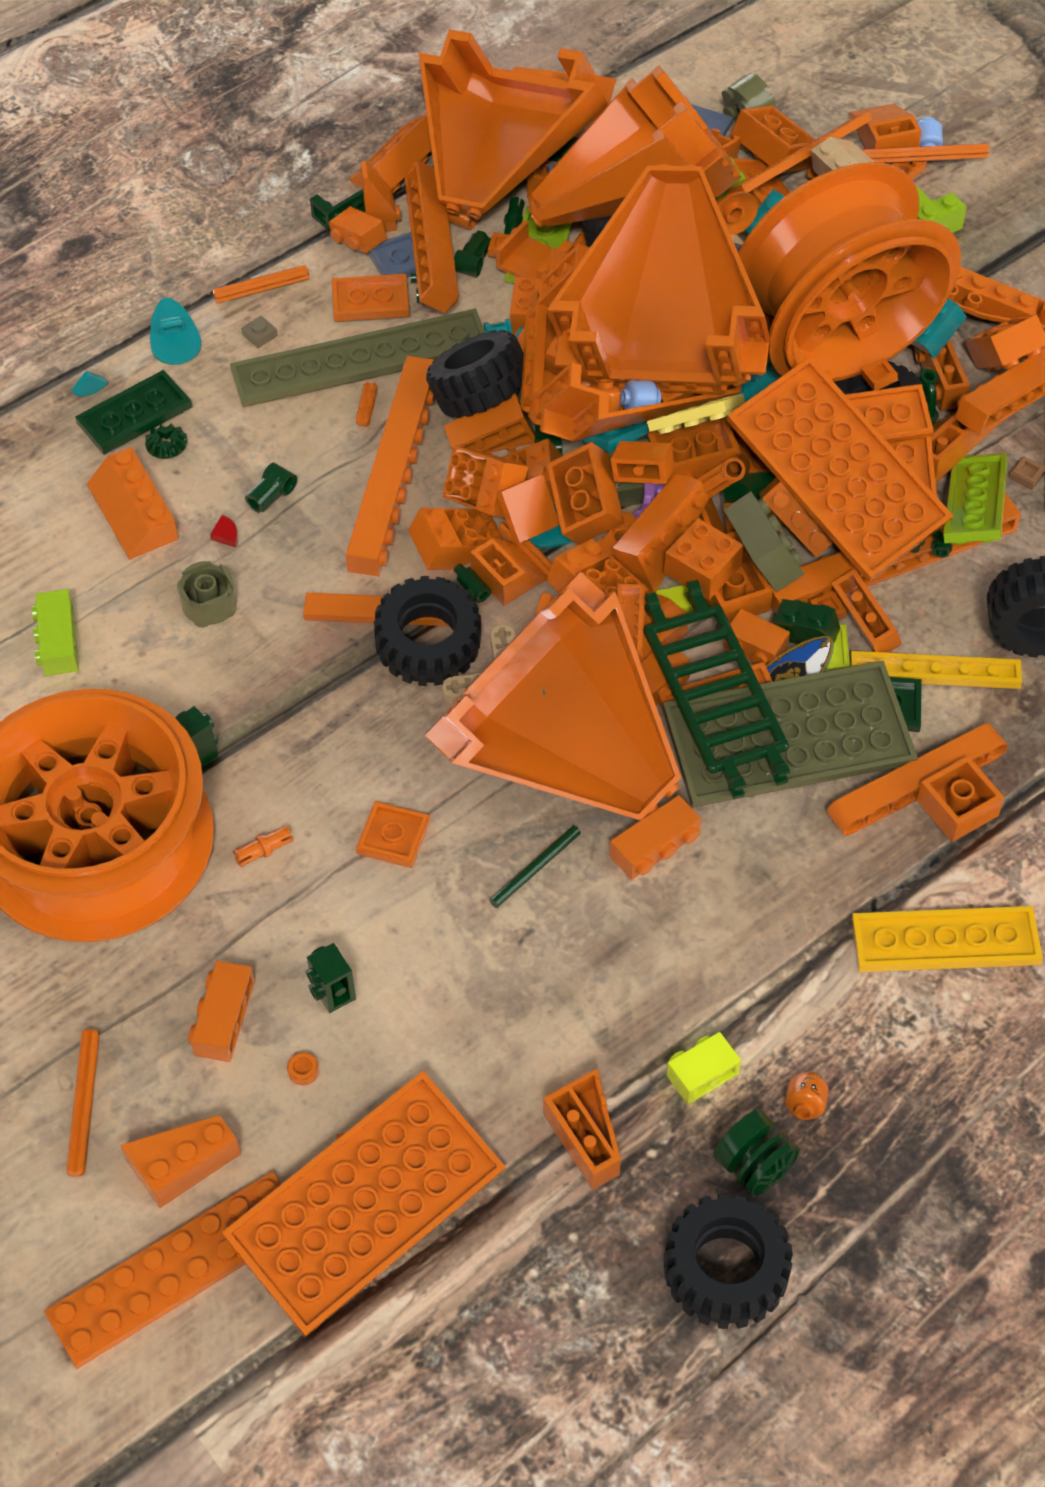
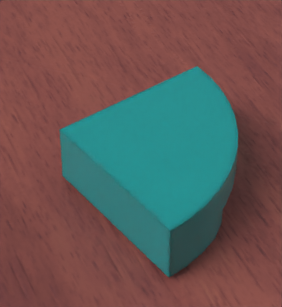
(89, 384)

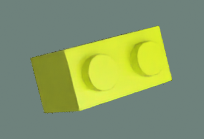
(703, 1067)

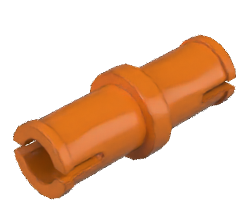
(263, 846)

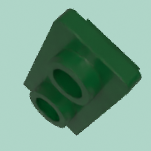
(323, 210)

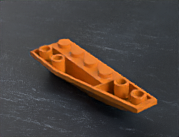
(993, 299)
(952, 443)

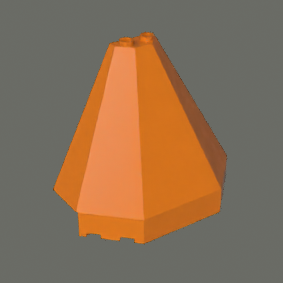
(500, 123)
(638, 128)
(663, 294)
(560, 401)
(592, 730)

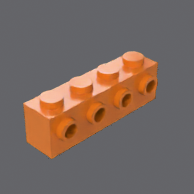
(951, 377)

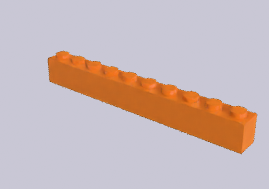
(391, 470)
(822, 573)

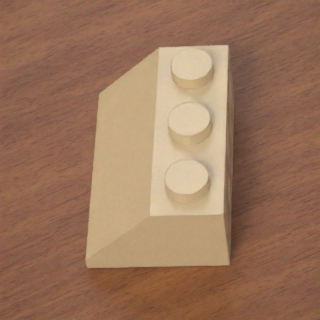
(836, 153)

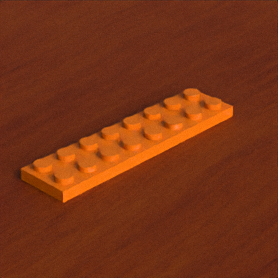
(153, 1280)

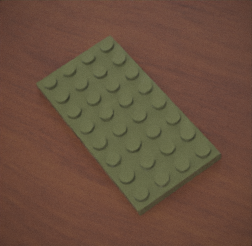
(834, 725)

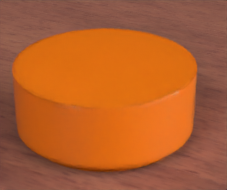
(302, 1068)

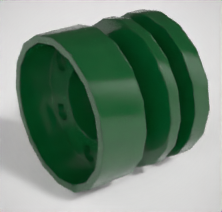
(756, 1152)

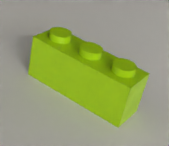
(55, 632)

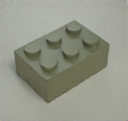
(764, 541)

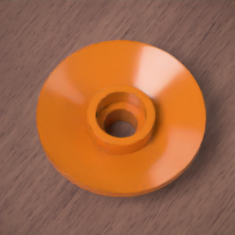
(738, 211)

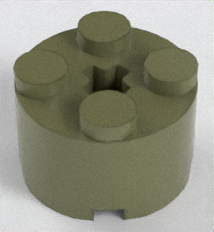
(746, 93)
(207, 593)

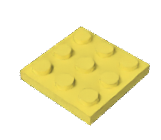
(695, 415)

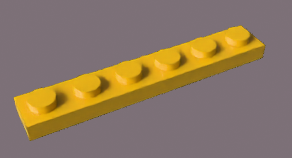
(947, 669)

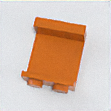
(524, 255)

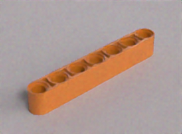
(902, 785)

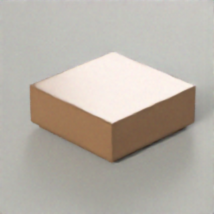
(1027, 473)

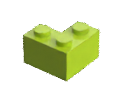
(945, 210)

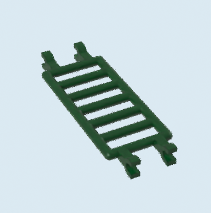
(729, 764)

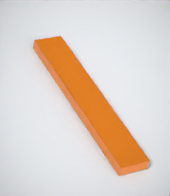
(350, 609)

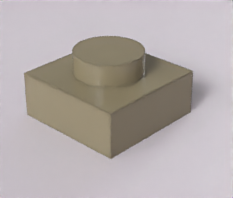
(259, 331)

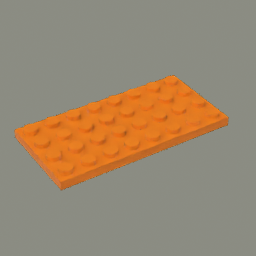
(839, 468)
(363, 1203)

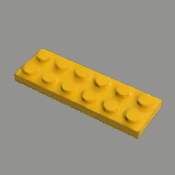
(946, 939)

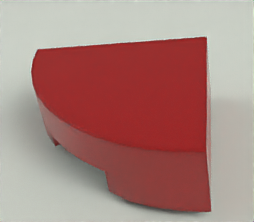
(225, 532)

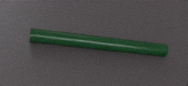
(535, 866)

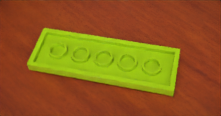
(977, 499)

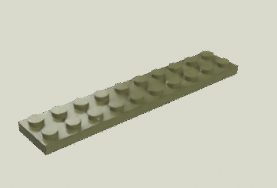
(349, 358)

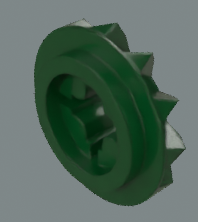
(166, 449)

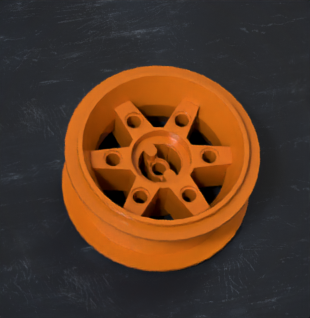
(849, 269)
(81, 760)

